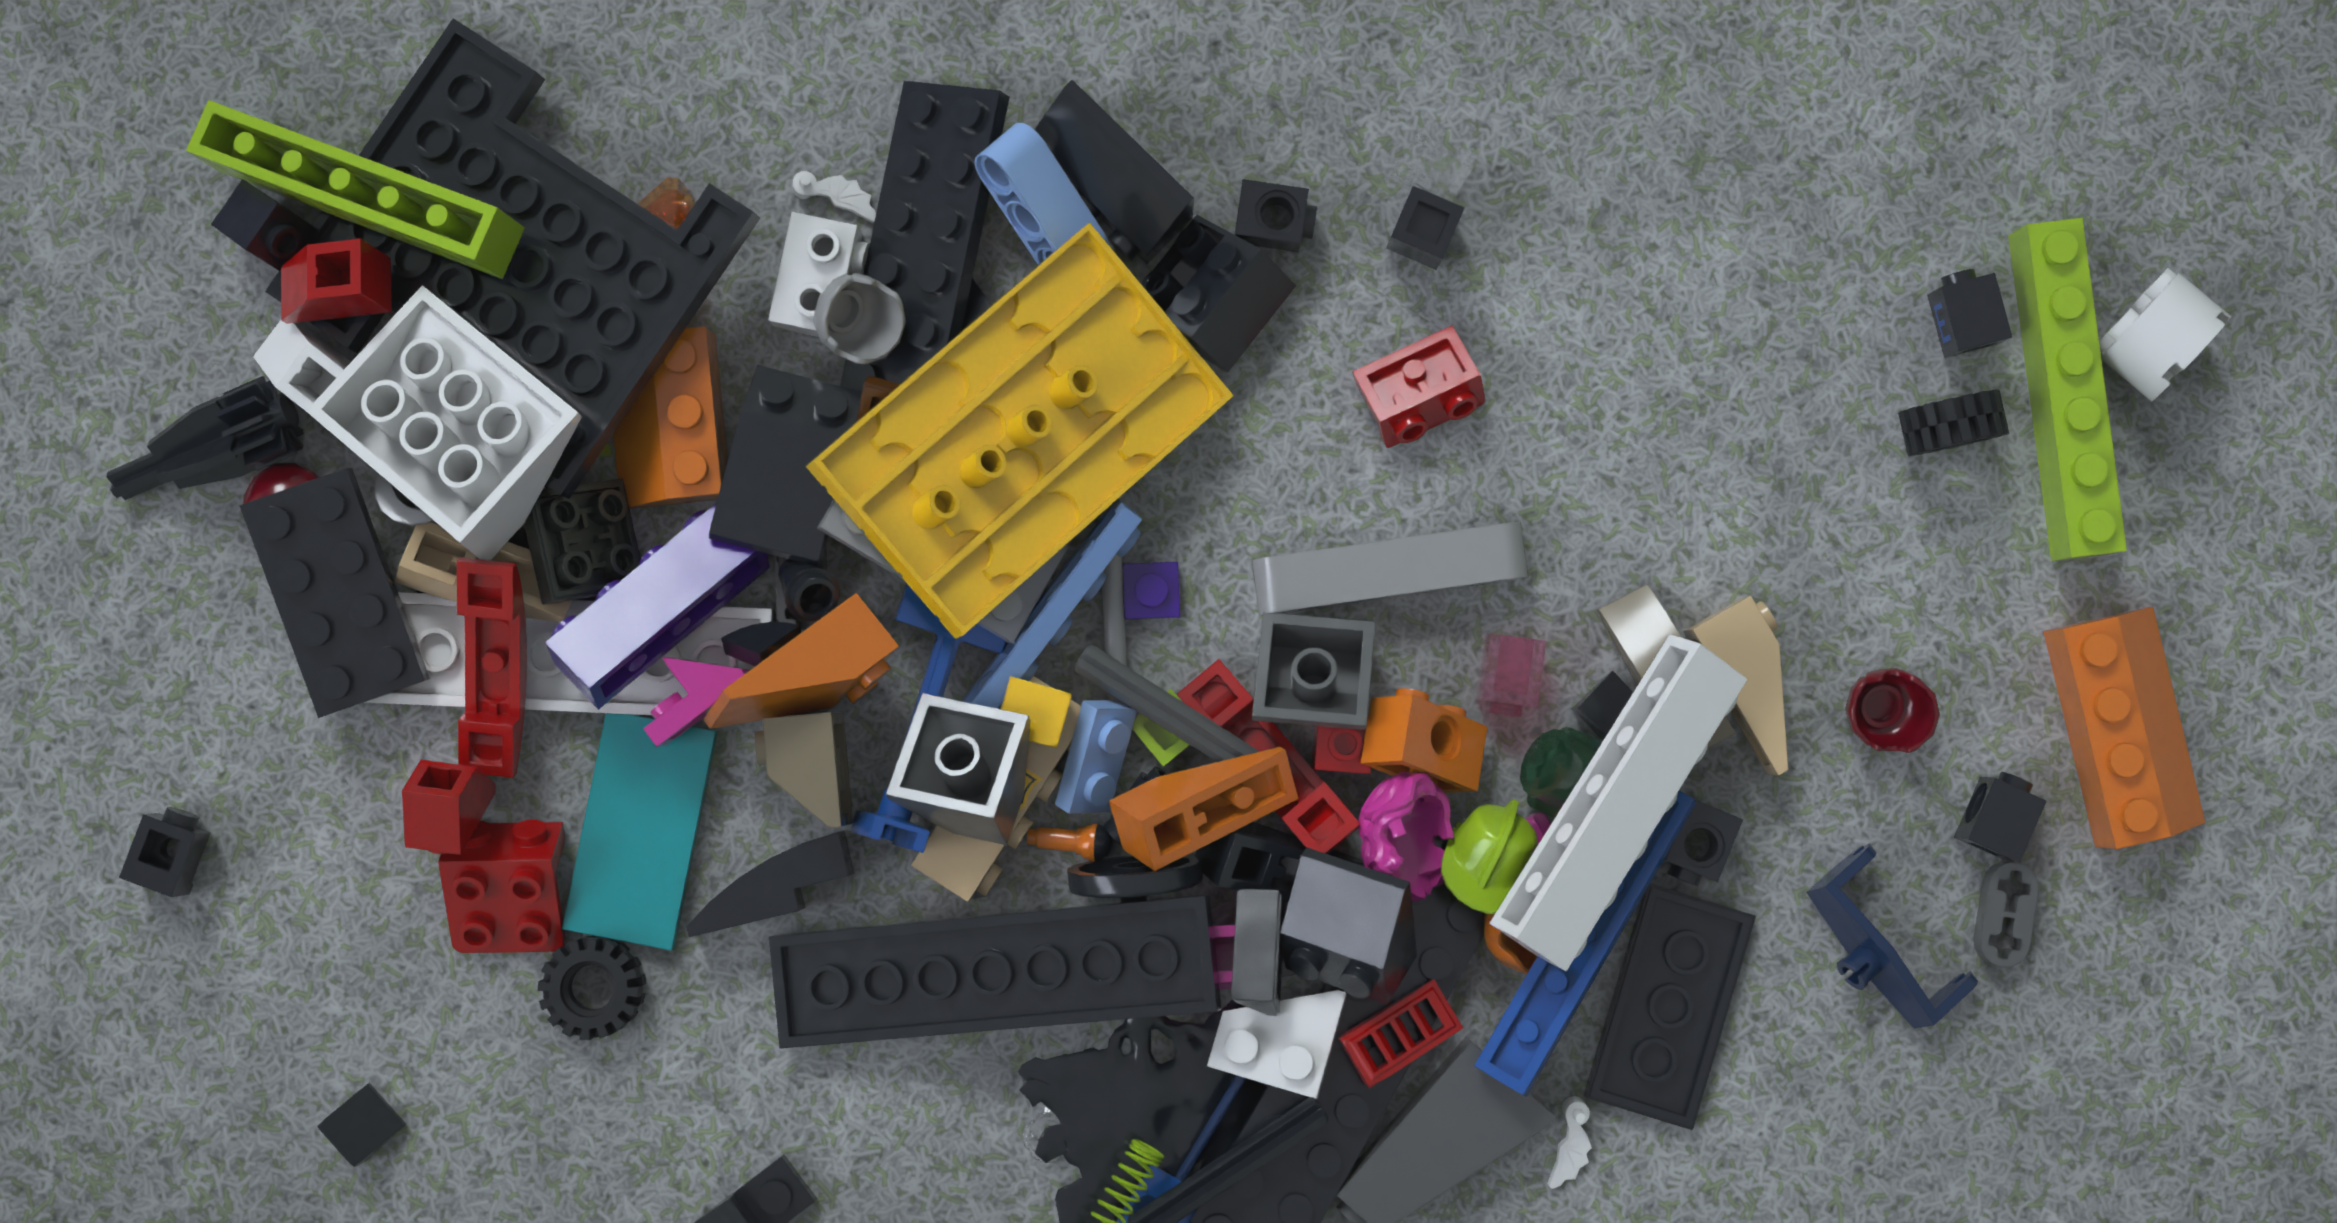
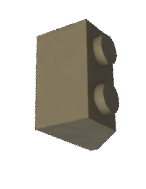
(809, 762)

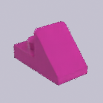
(703, 684)

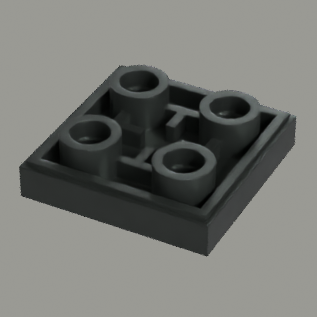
(581, 540)

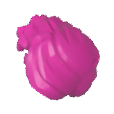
(1401, 827)

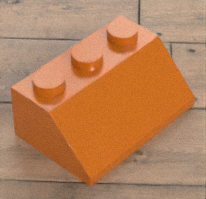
(674, 434)

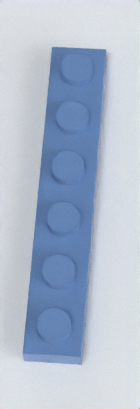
(1050, 616)

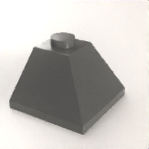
(963, 767)

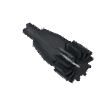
(216, 441)

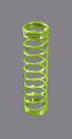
(1146, 1151)

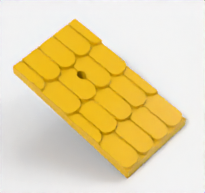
(1020, 431)

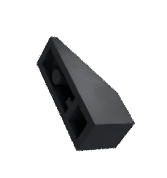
(1256, 859)

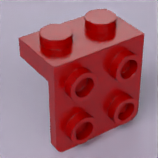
(505, 889)

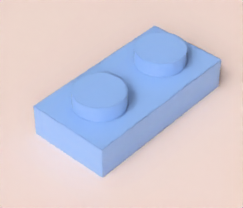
(1095, 756)

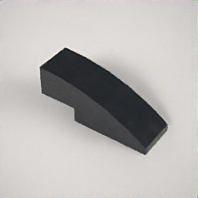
(776, 885)

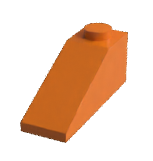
(1200, 805)

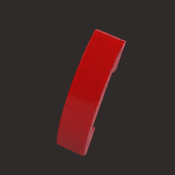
(494, 665)
(1318, 814)

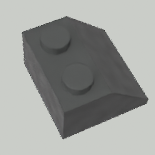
(1314, 671)

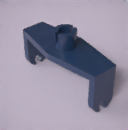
(1873, 956)

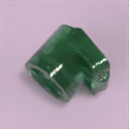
(1555, 766)

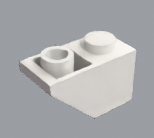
(299, 362)

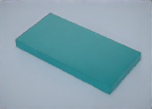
(639, 833)

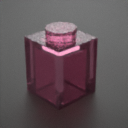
(1510, 673)

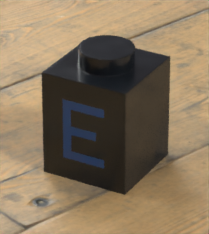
(1969, 313)

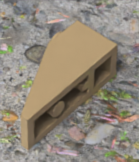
(1745, 641)

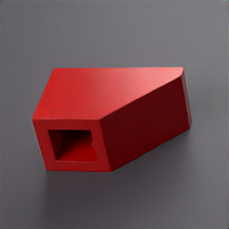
(335, 282)
(444, 805)

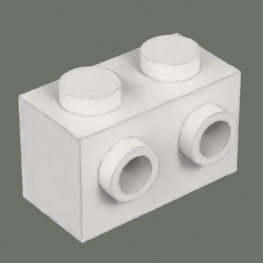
(811, 258)

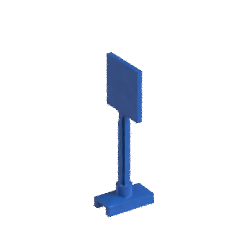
(893, 820)

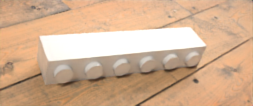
(1619, 801)

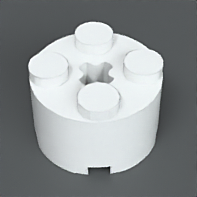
(2161, 333)

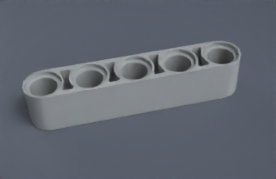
(1390, 568)

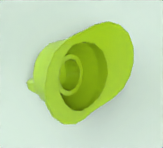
(1487, 855)

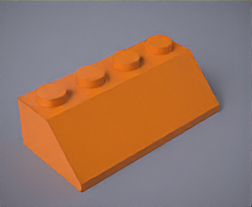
(2124, 729)

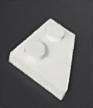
(1280, 1049)

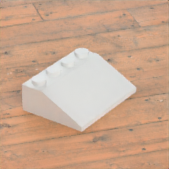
(450, 422)

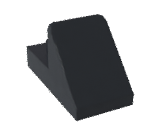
(769, 1197)

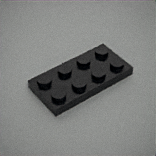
(334, 592)

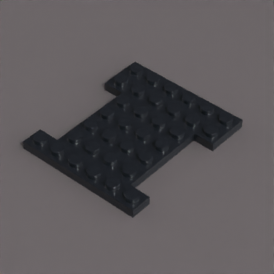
(595, 276)

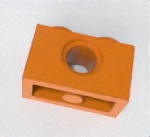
(1424, 737)

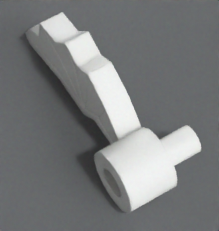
(841, 193)
(1574, 1147)

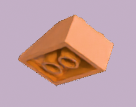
(812, 672)

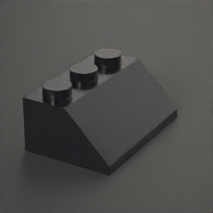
(1115, 175)

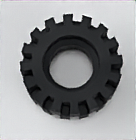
(1953, 422)
(560, 998)

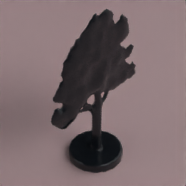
(1120, 1097)

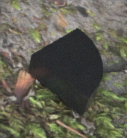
(758, 641)

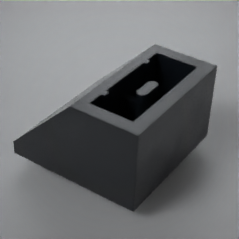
(1217, 290)

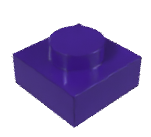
(1151, 590)

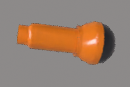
(1089, 842)

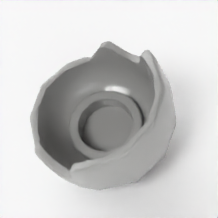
(859, 318)

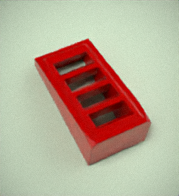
(1394, 1062)

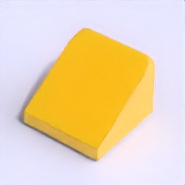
(1043, 704)

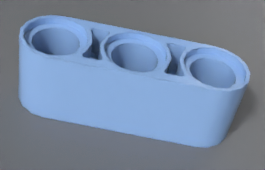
(1033, 191)

